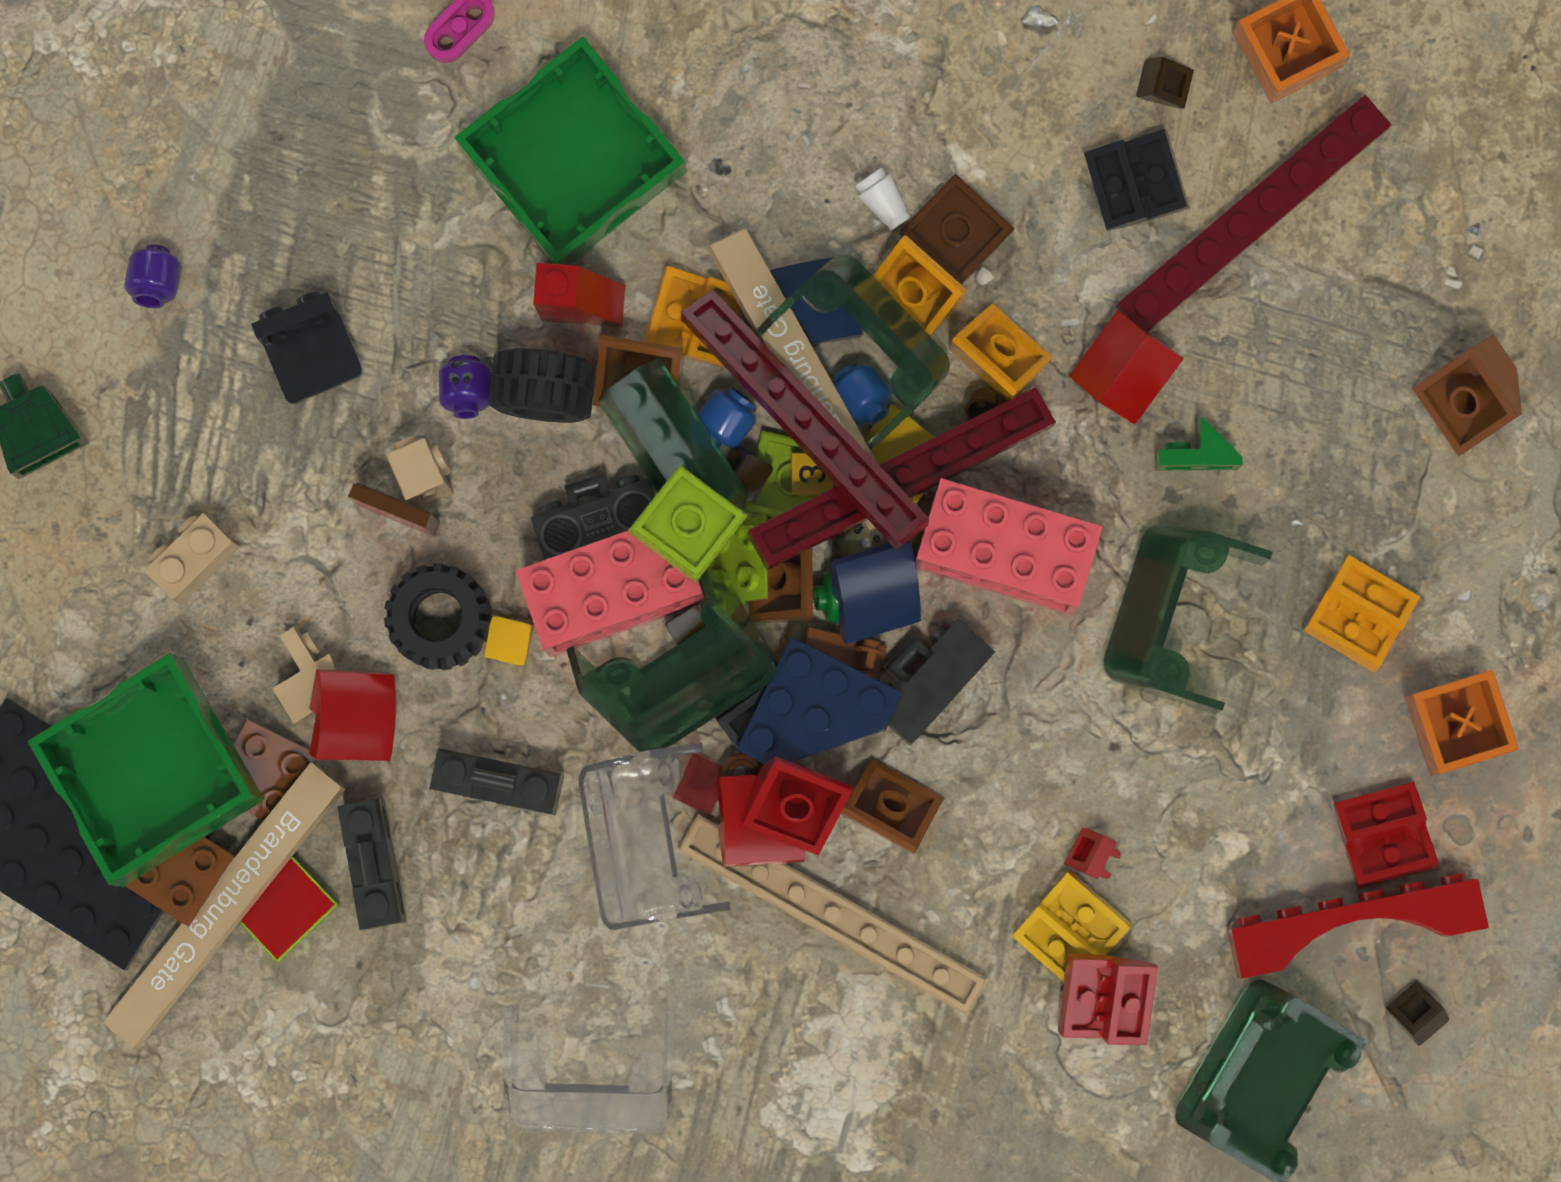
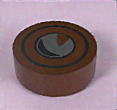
(738, 766)

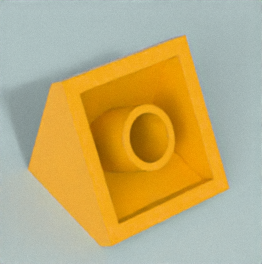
(920, 285)
(1000, 352)

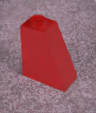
(577, 296)

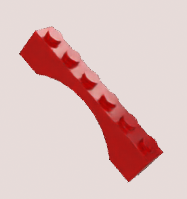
(1442, 909)

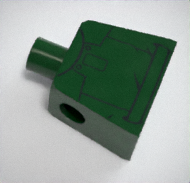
(34, 428)

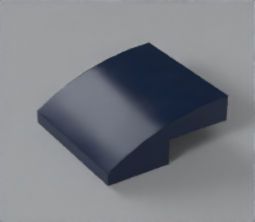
(816, 325)
(876, 591)

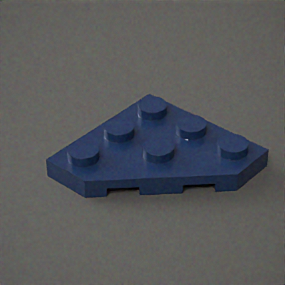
(816, 707)

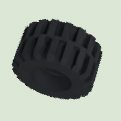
(542, 385)
(406, 600)

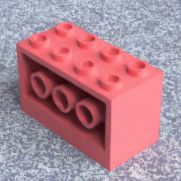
(1008, 547)
(602, 592)

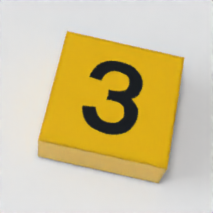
(808, 477)

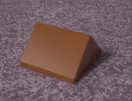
(621, 356)
(788, 592)
(892, 806)

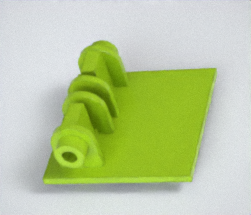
(741, 566)

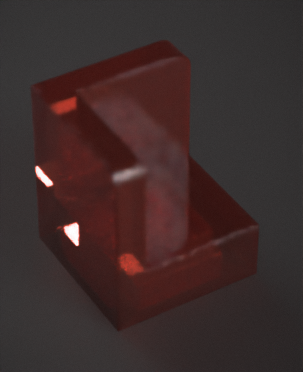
(698, 785)

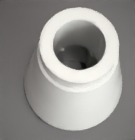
(883, 198)

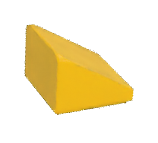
(508, 641)

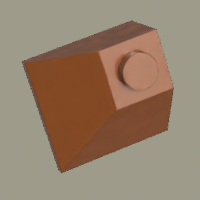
(1473, 395)

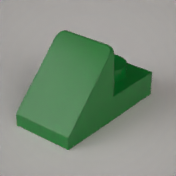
(1211, 453)

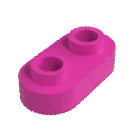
(455, 25)

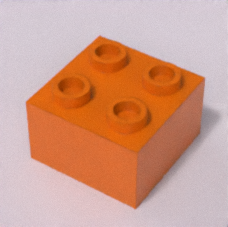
(1290, 45)
(1461, 723)

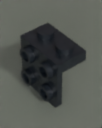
(308, 347)

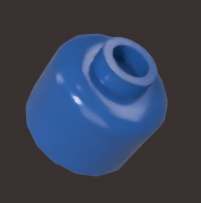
(863, 393)
(728, 416)

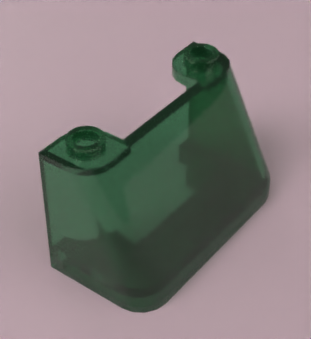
(1264, 1077)

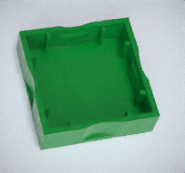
(571, 154)
(146, 770)

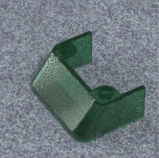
(918, 357)
(1147, 607)
(687, 683)

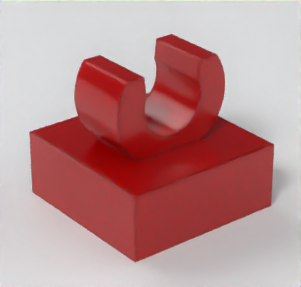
(1091, 854)

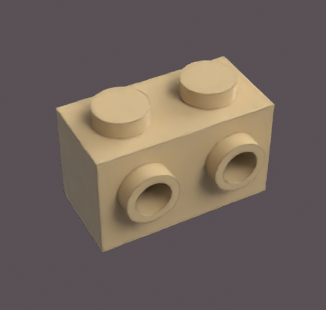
(420, 471)
(191, 557)

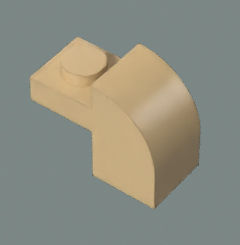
(297, 690)

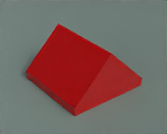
(1126, 367)
(795, 804)

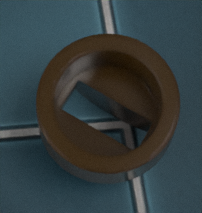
(976, 394)

